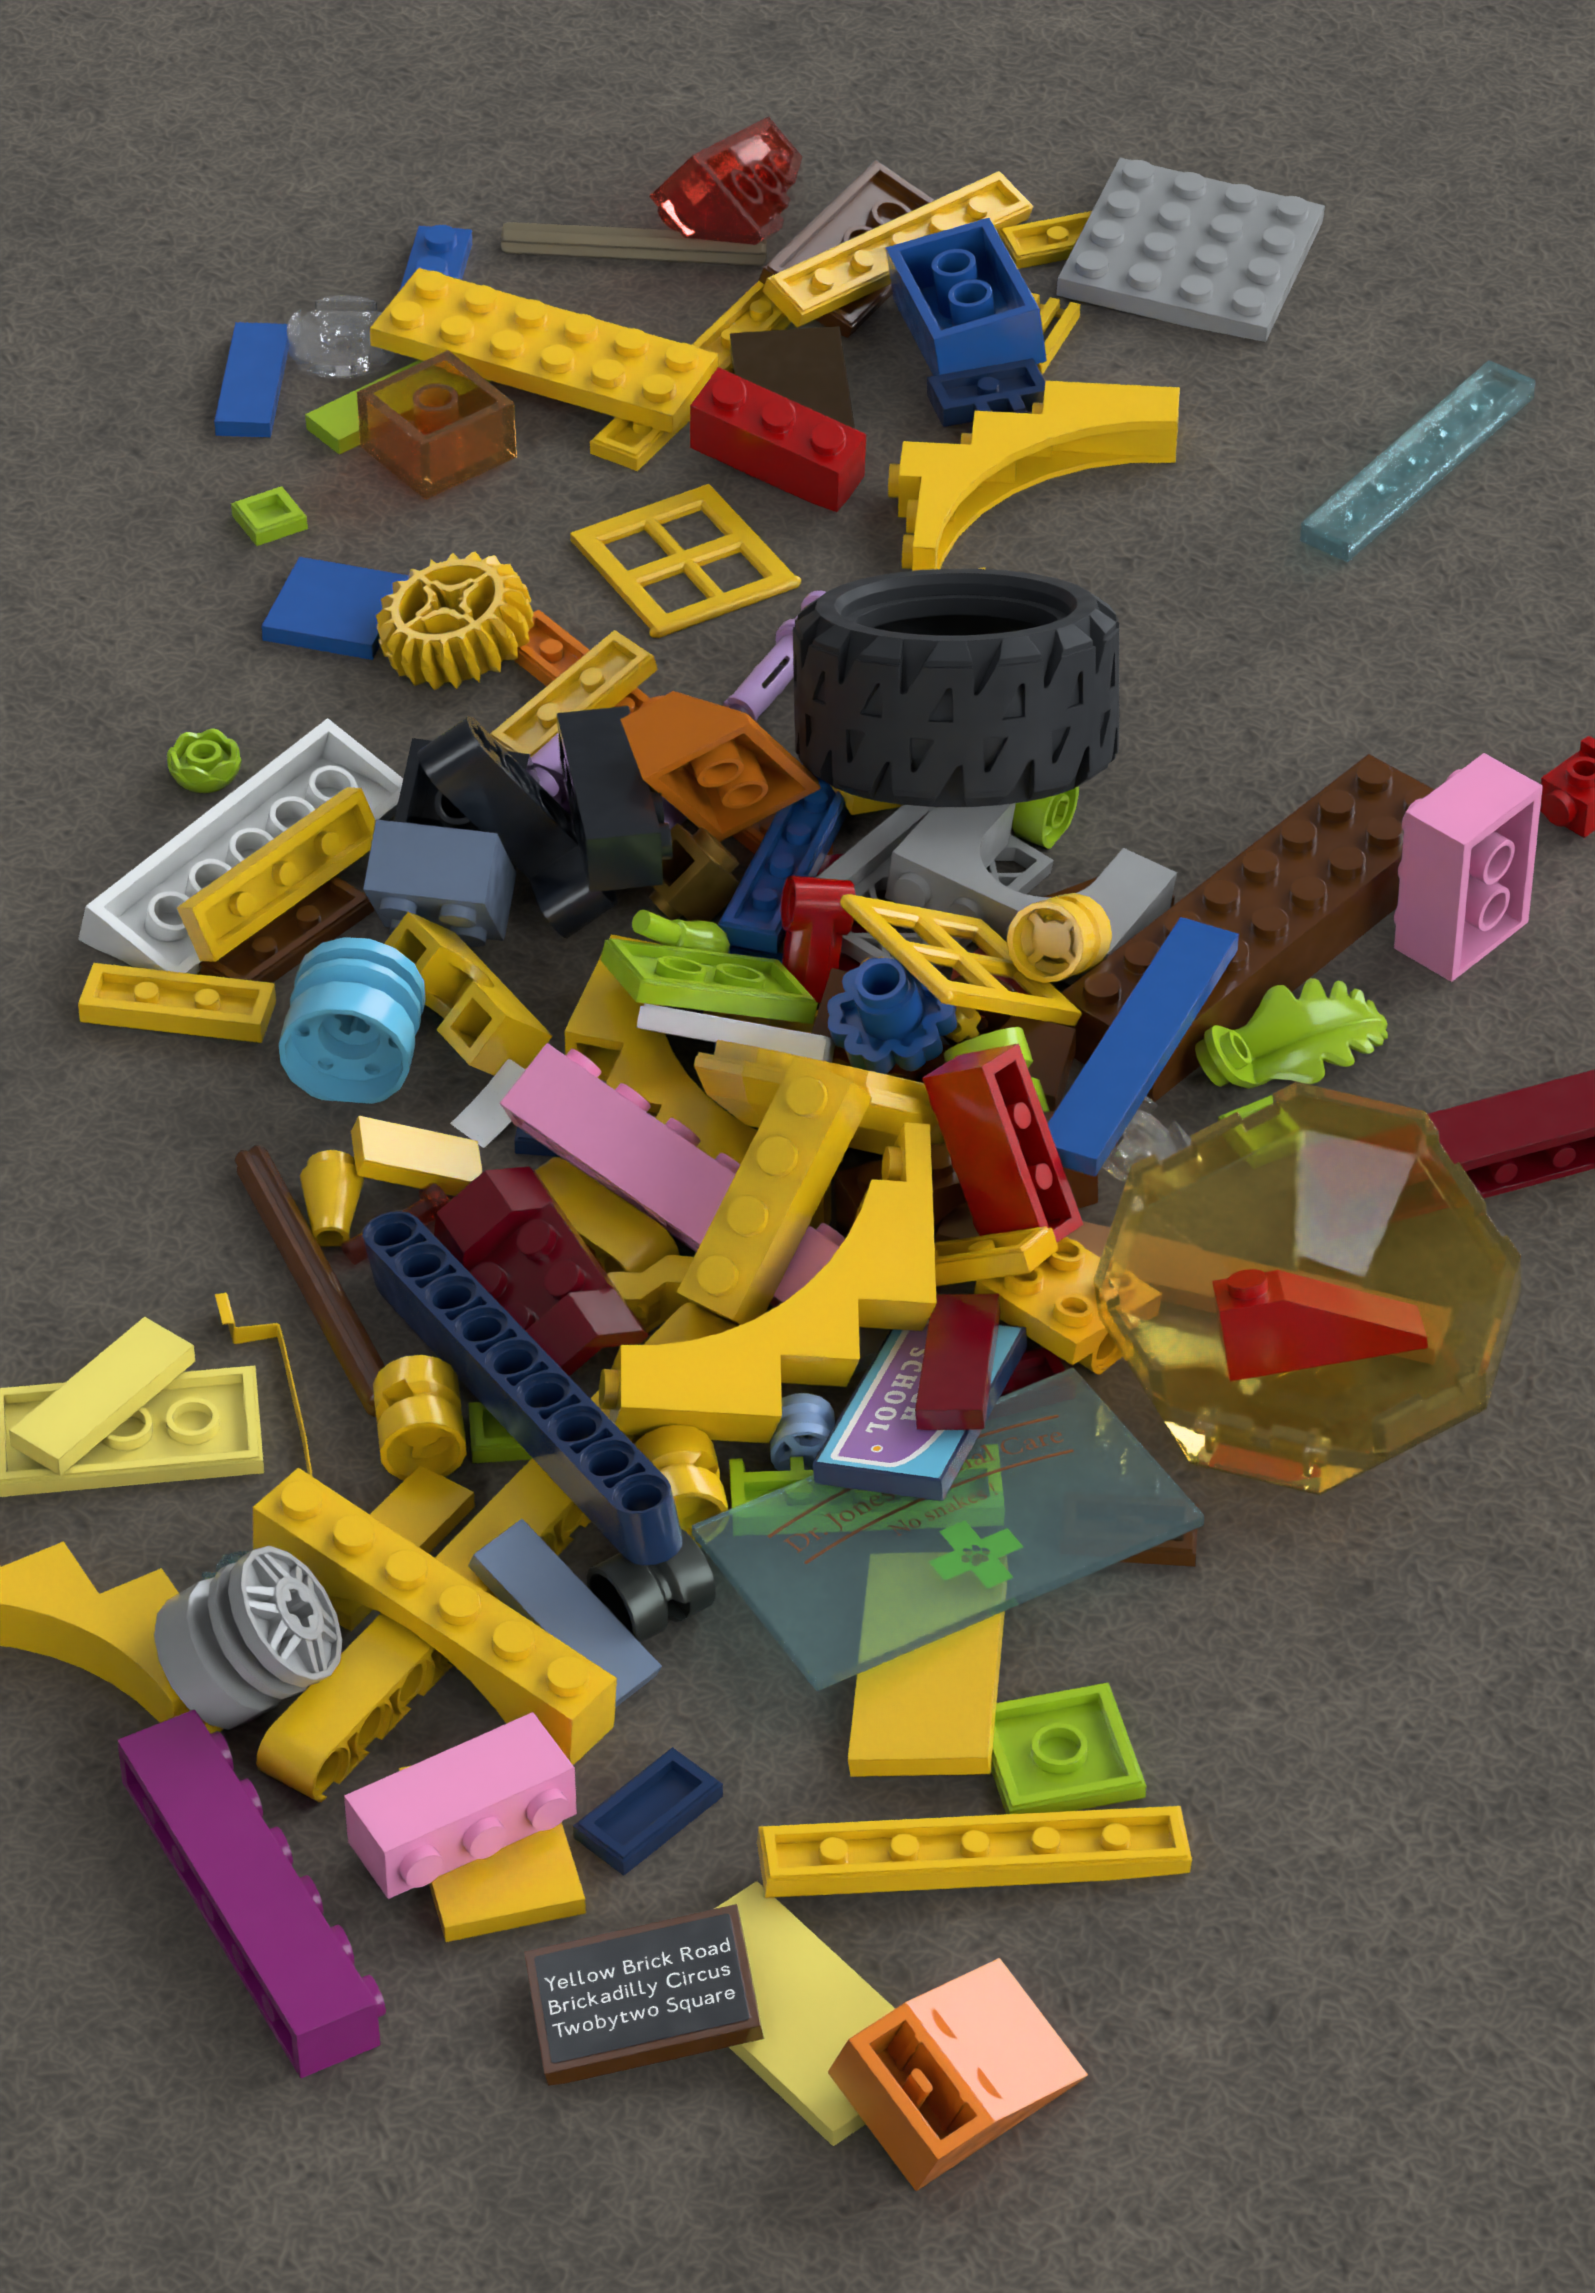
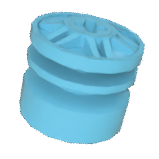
(352, 1021)

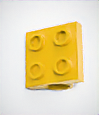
(1058, 1306)

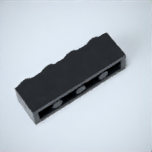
(610, 804)

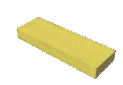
(102, 1396)

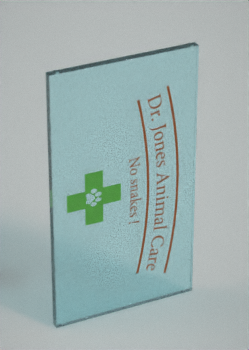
(877, 1574)

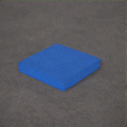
(330, 608)

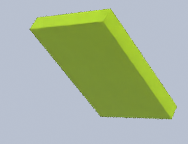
(708, 981)

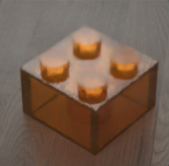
(437, 424)

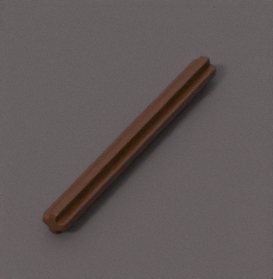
(311, 1272)

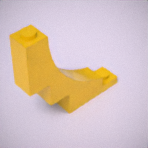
(643, 1059)
(734, 1378)
(58, 1613)

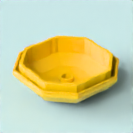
(748, 1077)

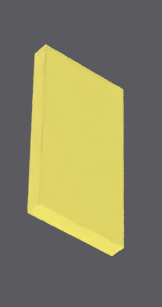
(188, 1431)
(806, 2012)

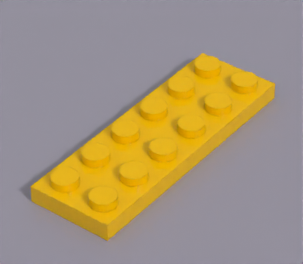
(546, 349)

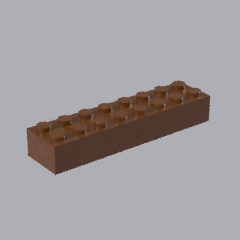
(1290, 898)

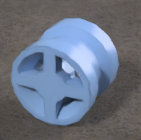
(801, 1430)

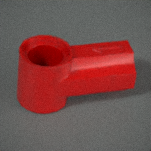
(814, 929)

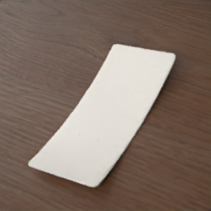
(484, 1115)

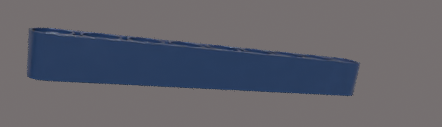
(524, 1389)

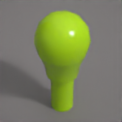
(680, 933)

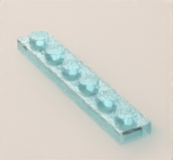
(1417, 461)

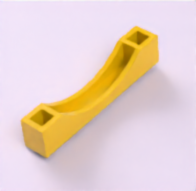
(493, 1645)

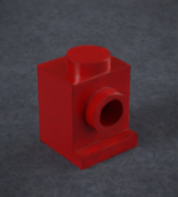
(1570, 791)

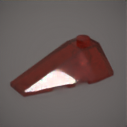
(732, 187)

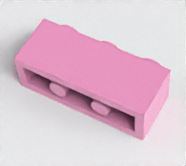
(460, 1805)

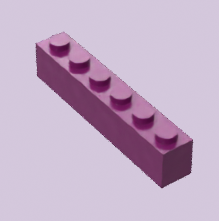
(251, 1894)

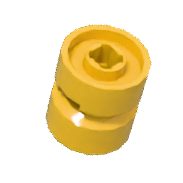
(1059, 937)
(419, 1416)
(691, 1466)

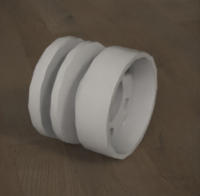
(248, 1637)

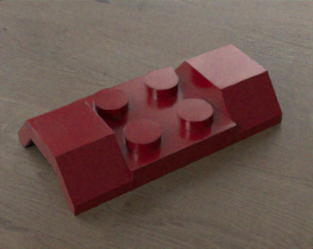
(536, 1266)

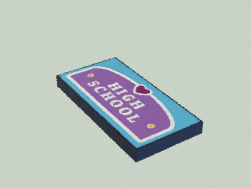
(877, 1435)

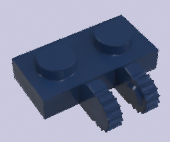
(993, 388)

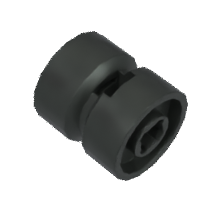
(652, 1594)

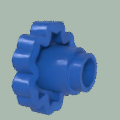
(888, 1018)

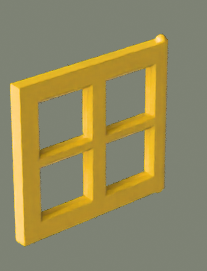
(737, 539)
(936, 930)

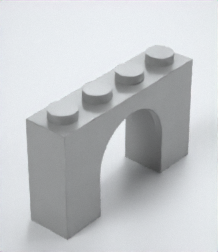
(946, 864)

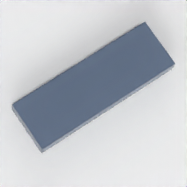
(548, 1593)

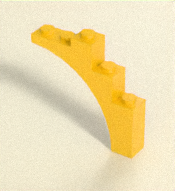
(1074, 429)

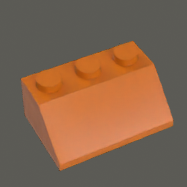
(714, 763)

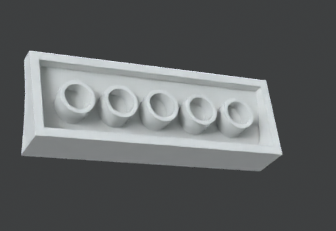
(139, 913)

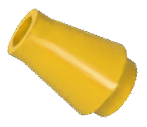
(331, 1195)

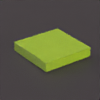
(1063, 1752)

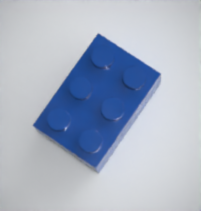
(965, 299)

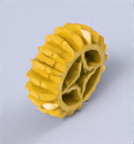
(455, 620)

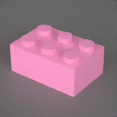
(1467, 866)

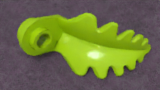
(1293, 1037)

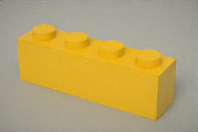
(775, 1192)

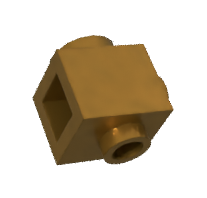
(696, 878)

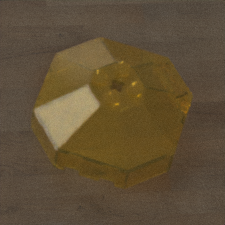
(1331, 1195)

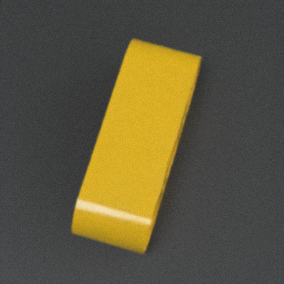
(610, 1226)

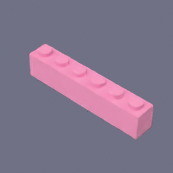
(639, 1156)

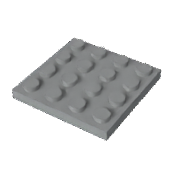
(1190, 250)

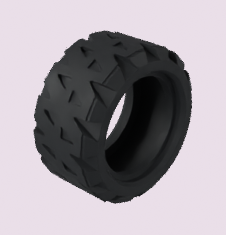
(956, 687)

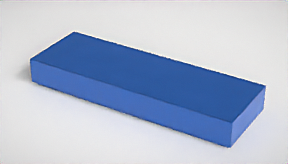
(252, 380)

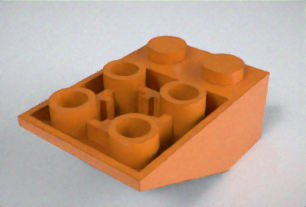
(954, 2070)

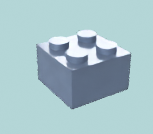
(443, 876)

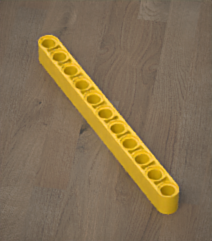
(388, 1664)

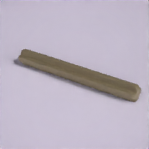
(625, 244)

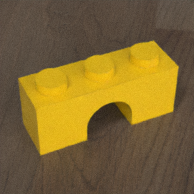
(478, 1010)

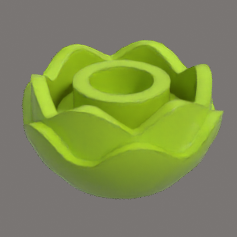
(204, 761)

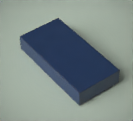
(648, 1811)

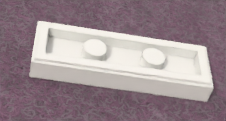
(716, 1028)

